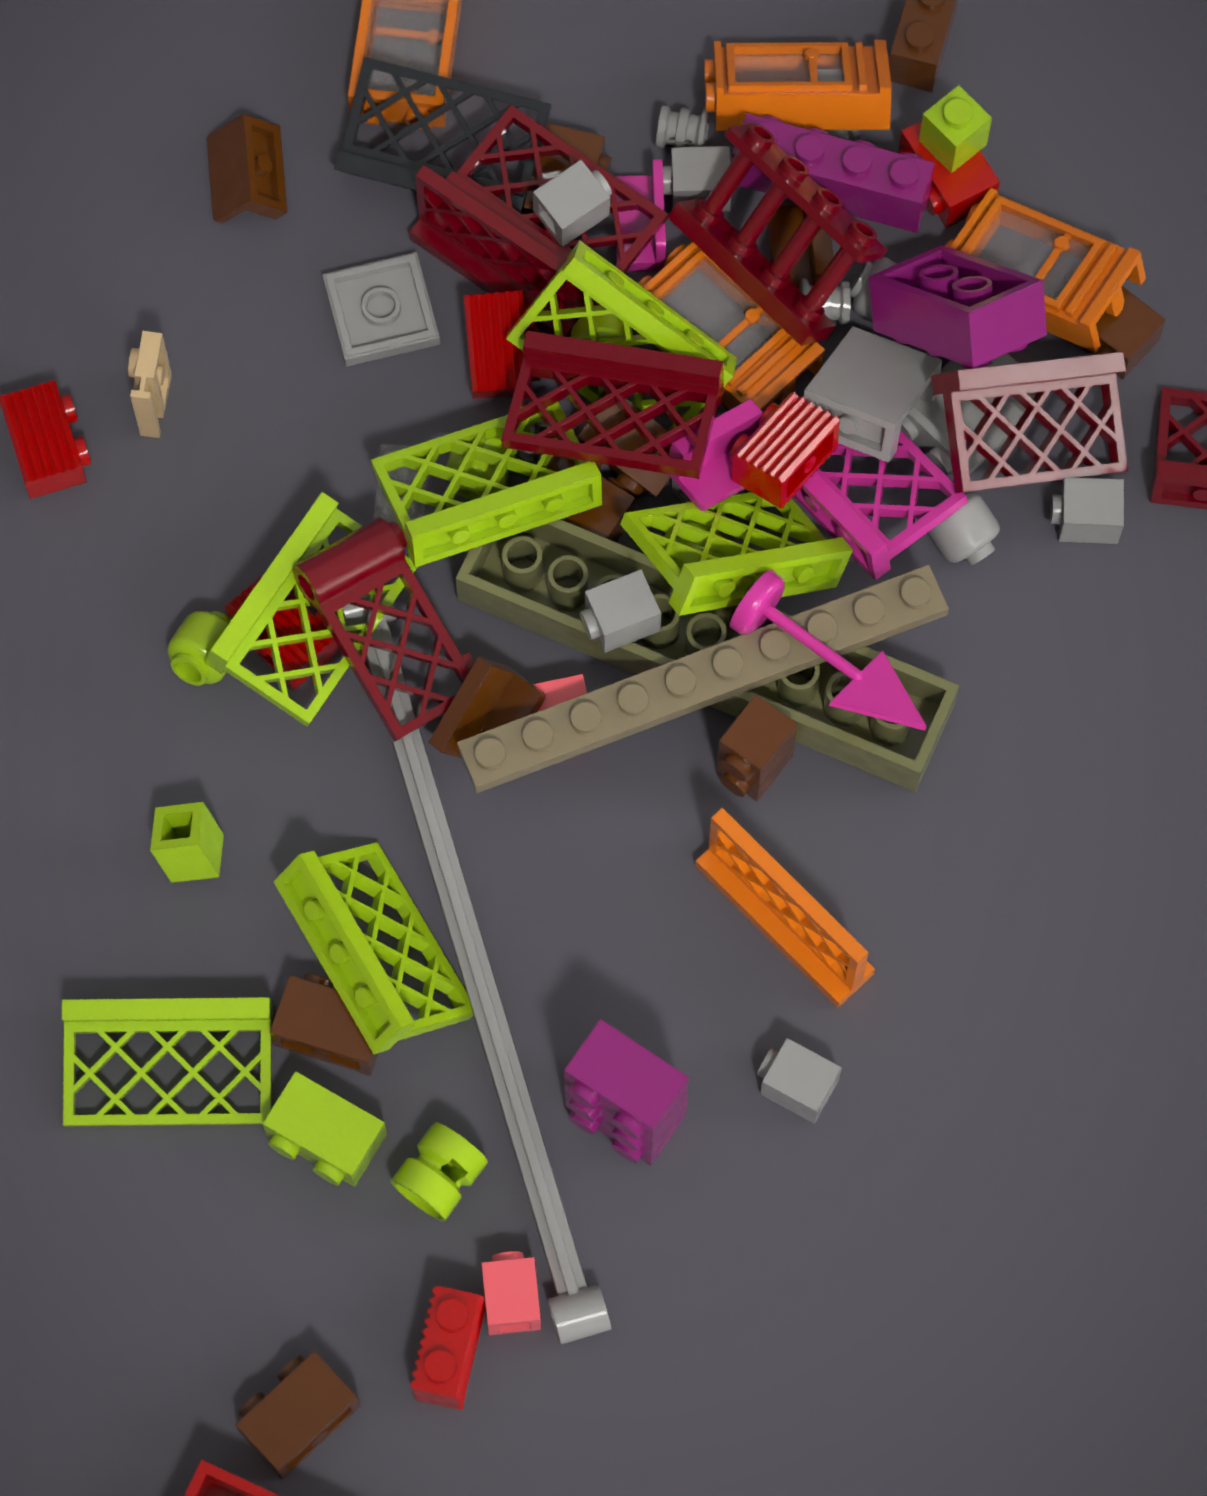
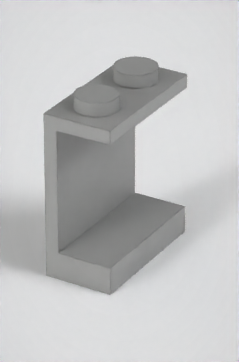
(872, 389)
(928, 427)

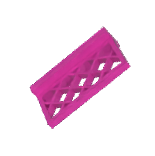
(849, 520)

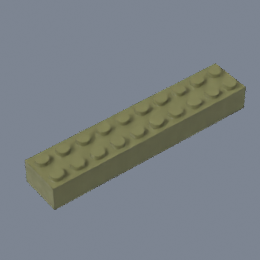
(541, 586)

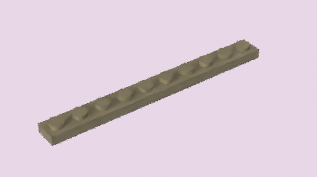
(699, 680)

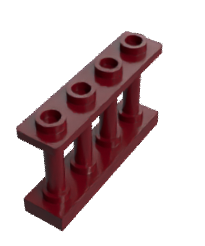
(737, 251)

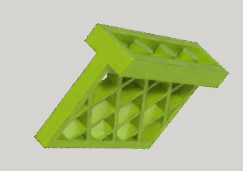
(632, 305)
(500, 509)
(723, 582)
(269, 598)
(352, 956)
(166, 1016)

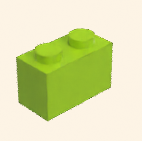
(323, 1131)

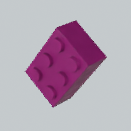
(958, 306)
(624, 1094)

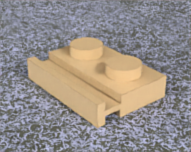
(152, 380)

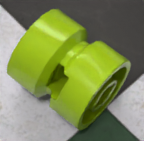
(439, 1171)

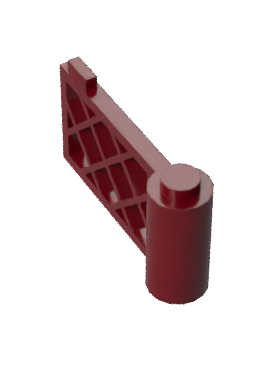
(355, 568)

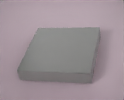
(381, 309)

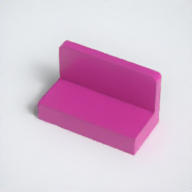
(632, 221)
(716, 473)

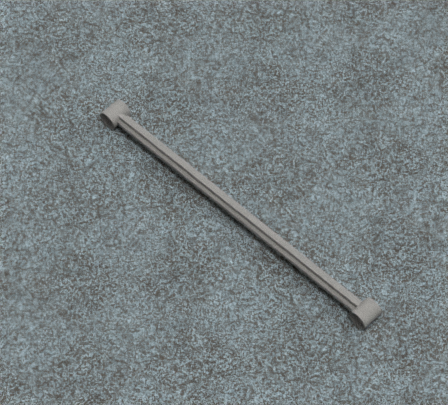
(576, 1309)

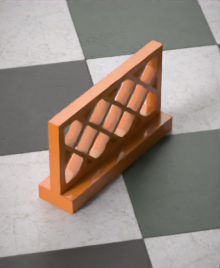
(783, 911)

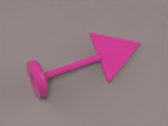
(872, 691)

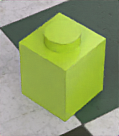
(955, 129)
(187, 842)

